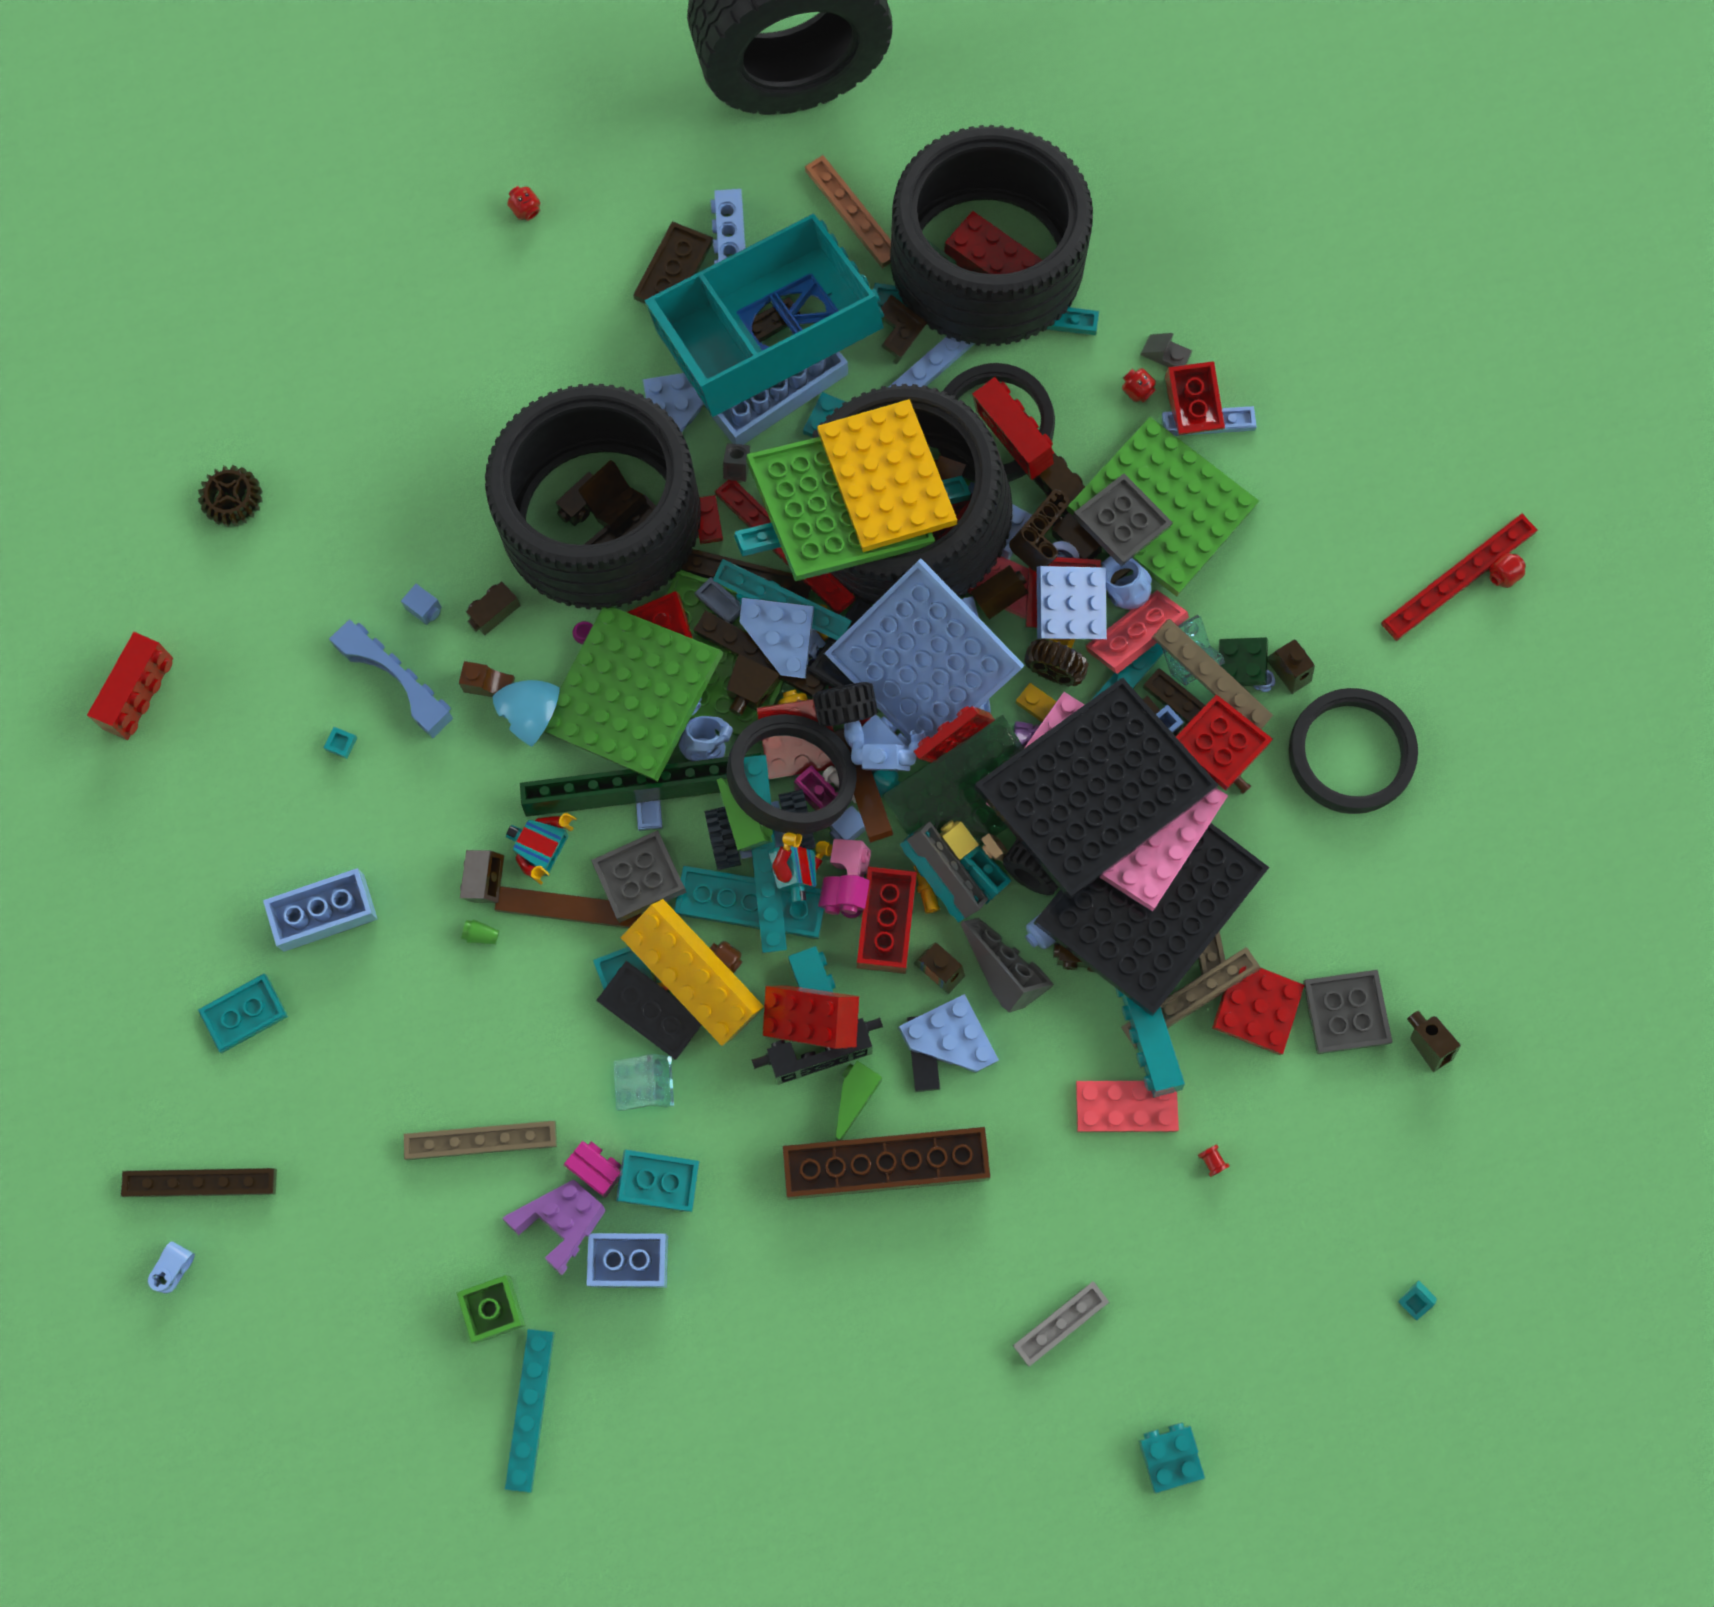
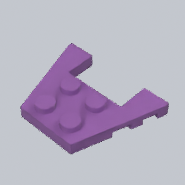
(568, 1212)

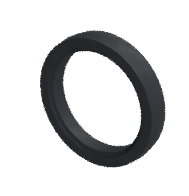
(1008, 374)
(1382, 707)
(774, 817)

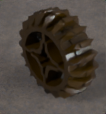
(233, 483)
(1056, 662)

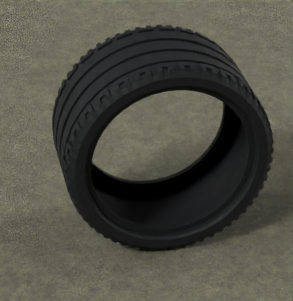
(998, 167)
(574, 425)
(981, 533)

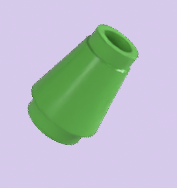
(479, 933)

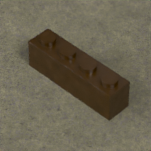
(1060, 478)

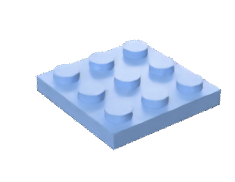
(1071, 603)

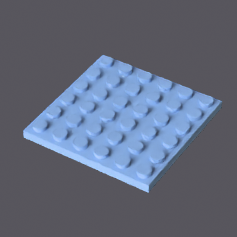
(924, 653)

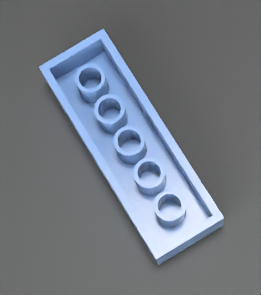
(773, 404)

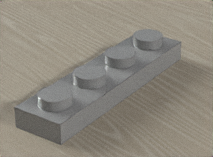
(1060, 1324)

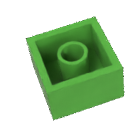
(490, 1309)

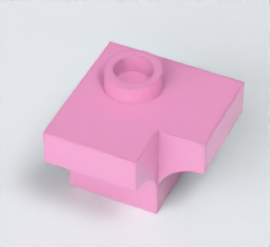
(851, 855)

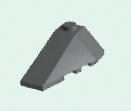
(1008, 975)

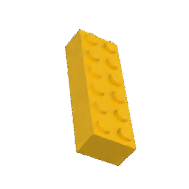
(692, 972)

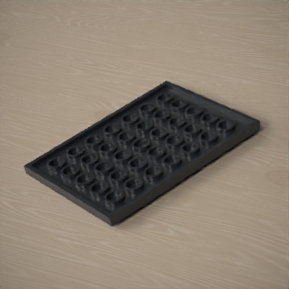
(1095, 787)
(1148, 950)

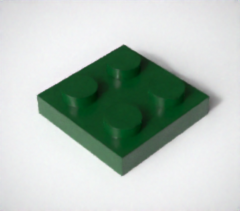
(1245, 659)

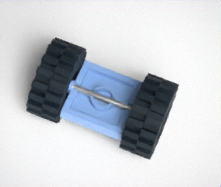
(722, 838)

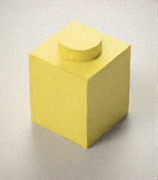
(958, 838)

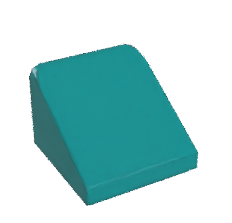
(1417, 1300)

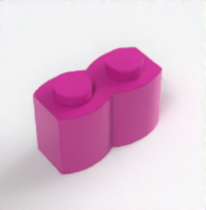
(843, 894)

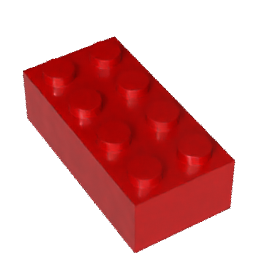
(986, 249)
(1013, 427)
(130, 686)
(887, 920)
(811, 1016)

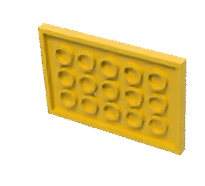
(886, 475)

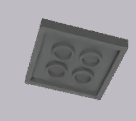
(1122, 519)
(638, 876)
(1347, 1011)

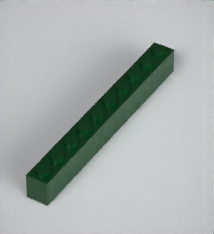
(622, 787)

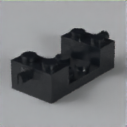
(788, 1068)

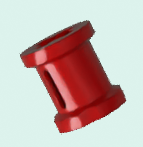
(1213, 1160)

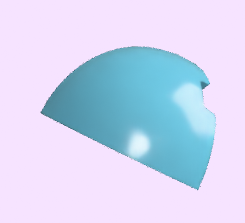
(527, 707)

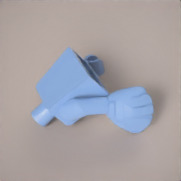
(880, 756)

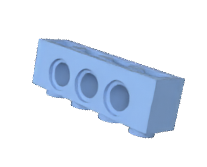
(728, 202)

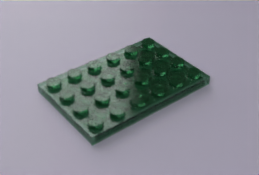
(946, 786)

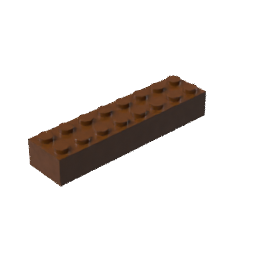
(886, 1163)

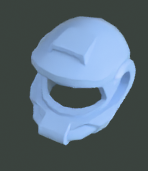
(1130, 590)
(701, 741)

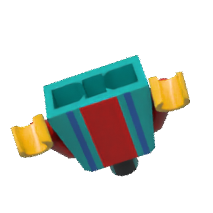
(540, 844)
(797, 866)

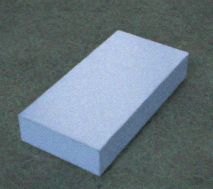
(649, 815)

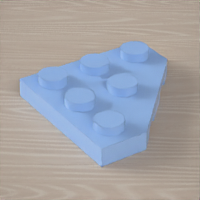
(674, 396)
(780, 633)
(950, 1035)

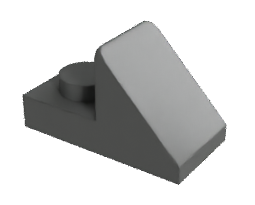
(1164, 351)

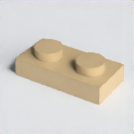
(994, 847)

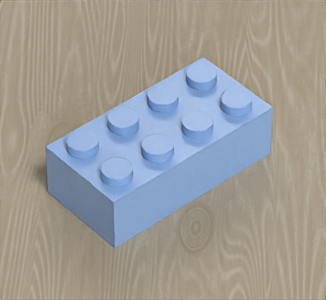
(320, 910)

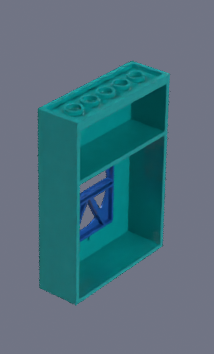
(712, 313)

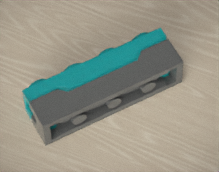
(943, 872)

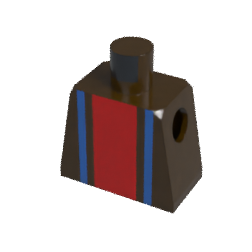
(941, 967)

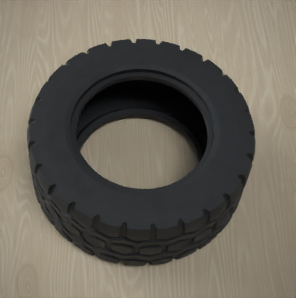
(792, 65)

